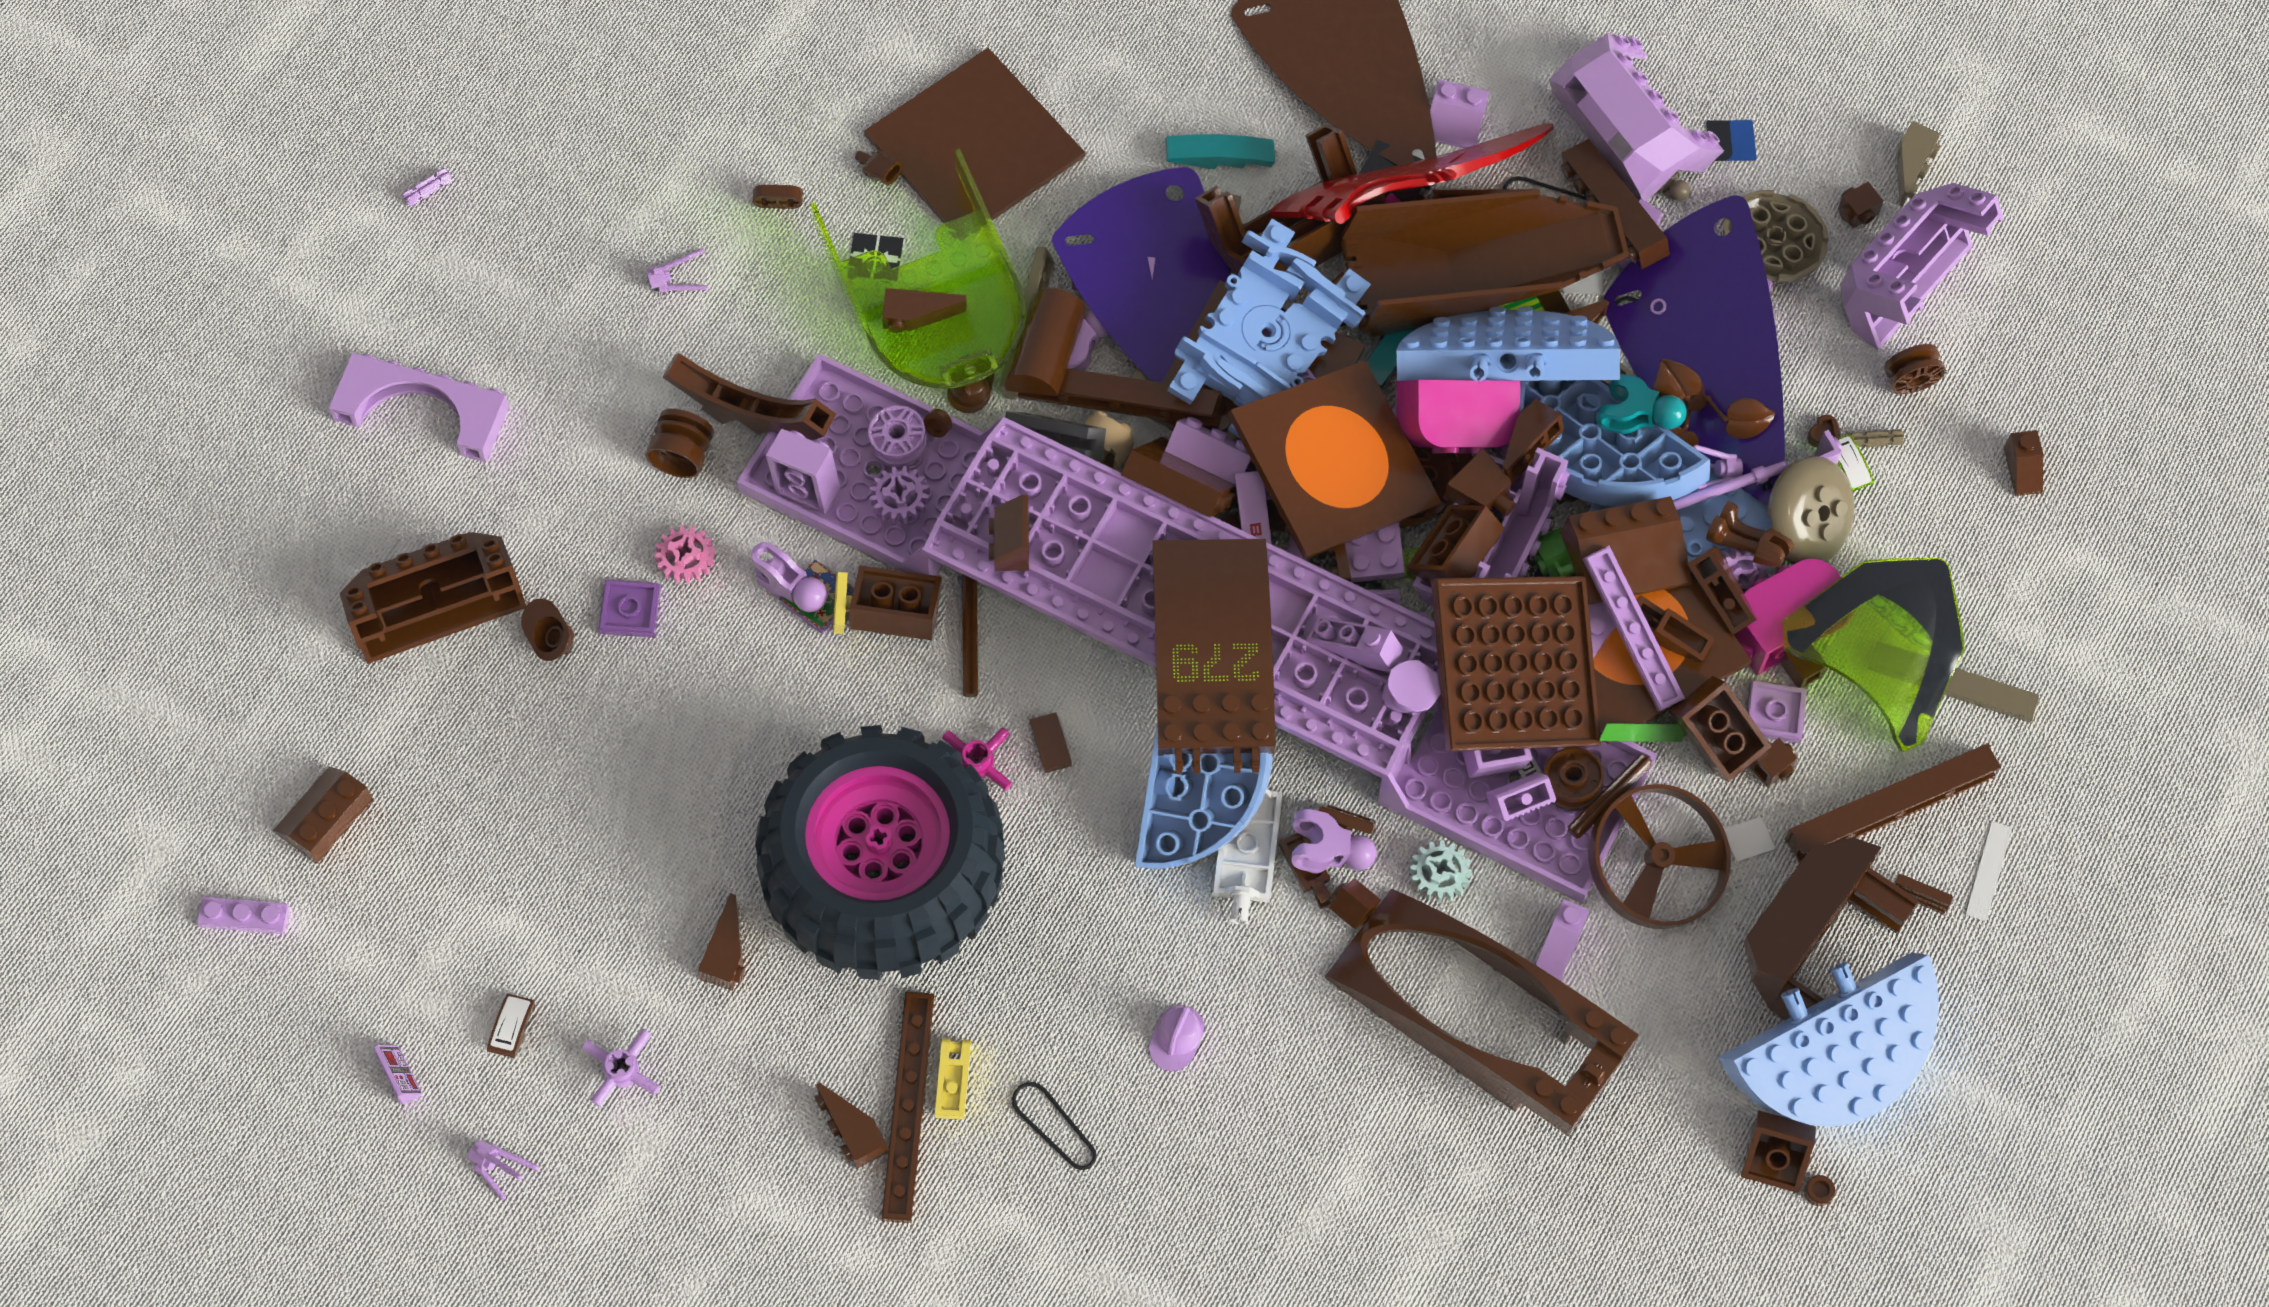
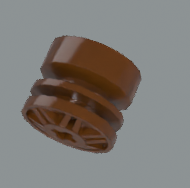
(679, 443)

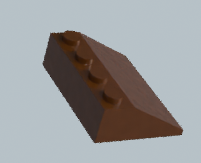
(1643, 539)

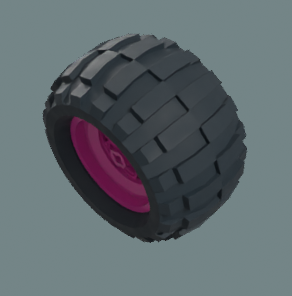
(843, 804)

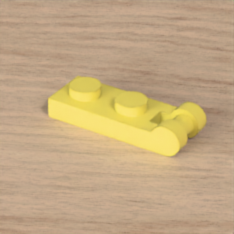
(953, 1080)

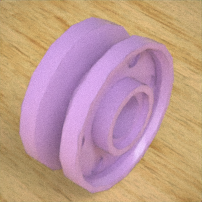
(895, 421)

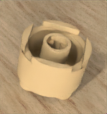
(1117, 439)

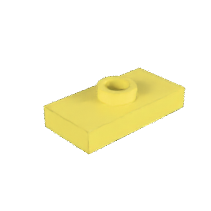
(841, 602)

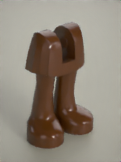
(1767, 546)

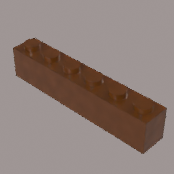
(1602, 185)

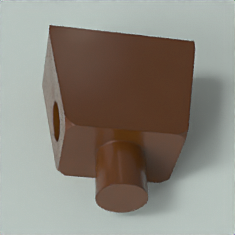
(1482, 485)

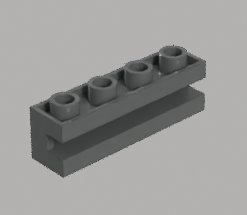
(1079, 437)

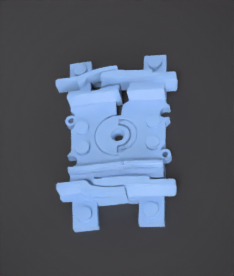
(1235, 353)

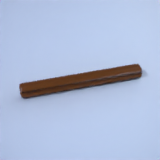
(969, 636)

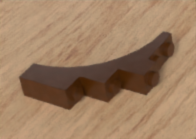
(754, 410)

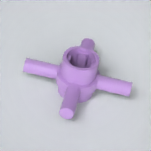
(621, 1078)

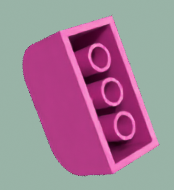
(1457, 413)
(1777, 599)

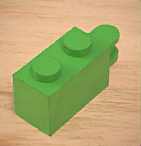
(1553, 556)

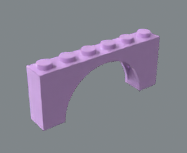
(372, 381)

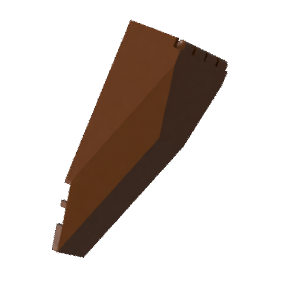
(1473, 253)

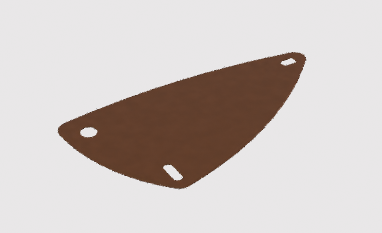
(1349, 66)

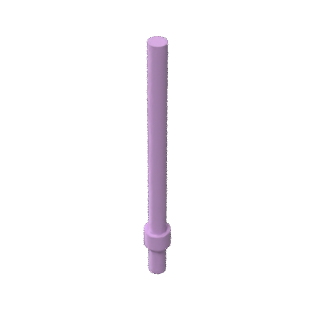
(1758, 476)

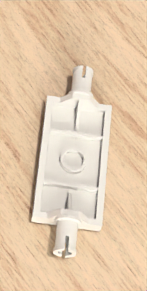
(1248, 860)

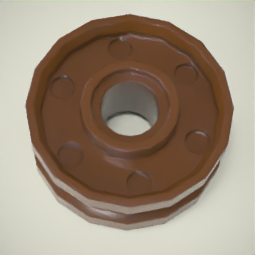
(1915, 369)
(1578, 764)

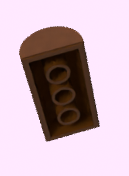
(1046, 343)

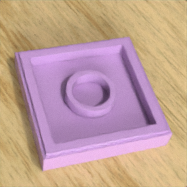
(1777, 710)

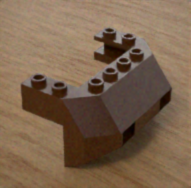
(1312, 237)
(430, 594)
(1809, 906)

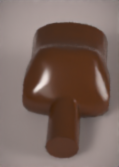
(880, 166)

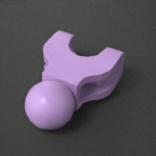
(1086, 341)
(788, 579)
(1330, 845)

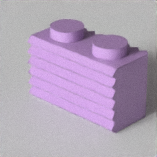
(1521, 796)

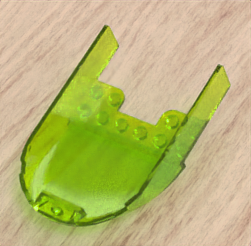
(968, 264)

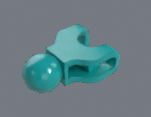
(1639, 407)

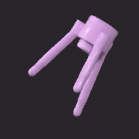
(660, 275)
(1726, 468)
(487, 1157)

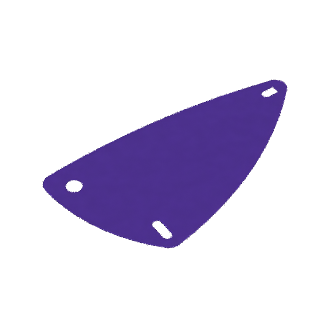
(1114, 270)
(1713, 323)

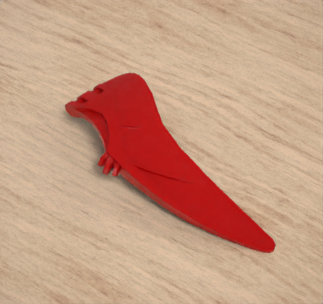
(1338, 198)

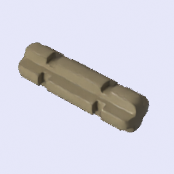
(1878, 438)

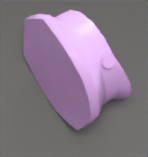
(1411, 687)

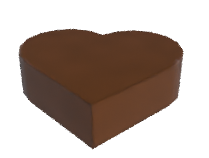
(1824, 423)

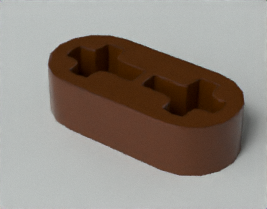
(777, 196)

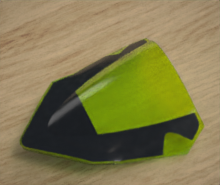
(1890, 633)

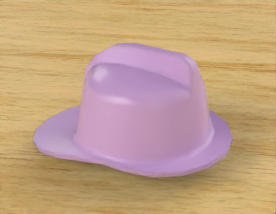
(1176, 1038)

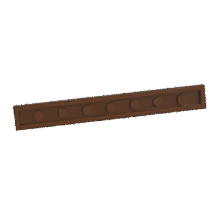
(908, 1108)

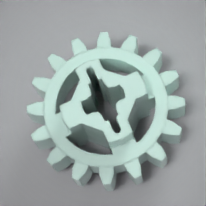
(1431, 865)

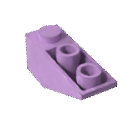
(1360, 643)

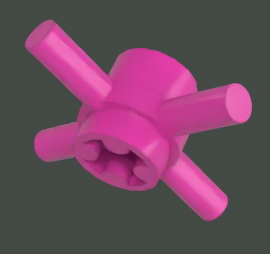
(976, 750)

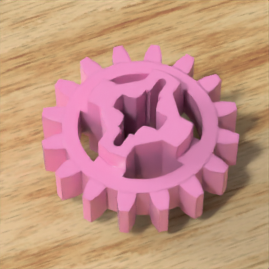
(677, 546)

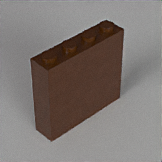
(1179, 479)

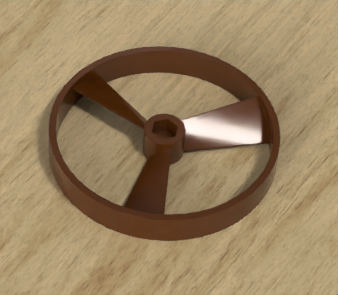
(1640, 900)

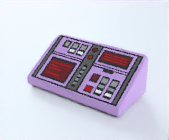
(398, 1073)

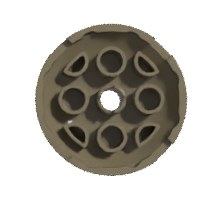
(1788, 234)
(1812, 508)

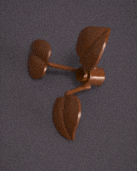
(1744, 416)

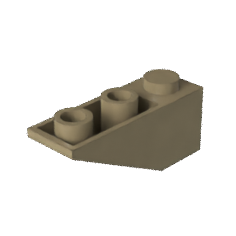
(1912, 156)

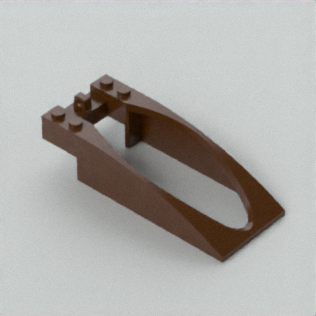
(1501, 1078)

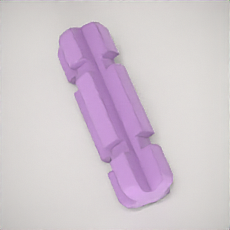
(427, 186)

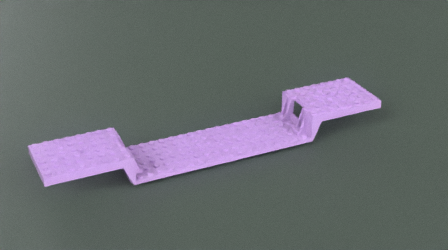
(1096, 574)

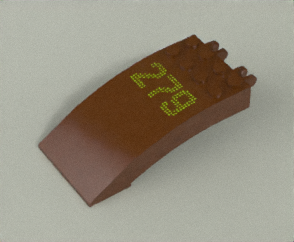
(1213, 649)

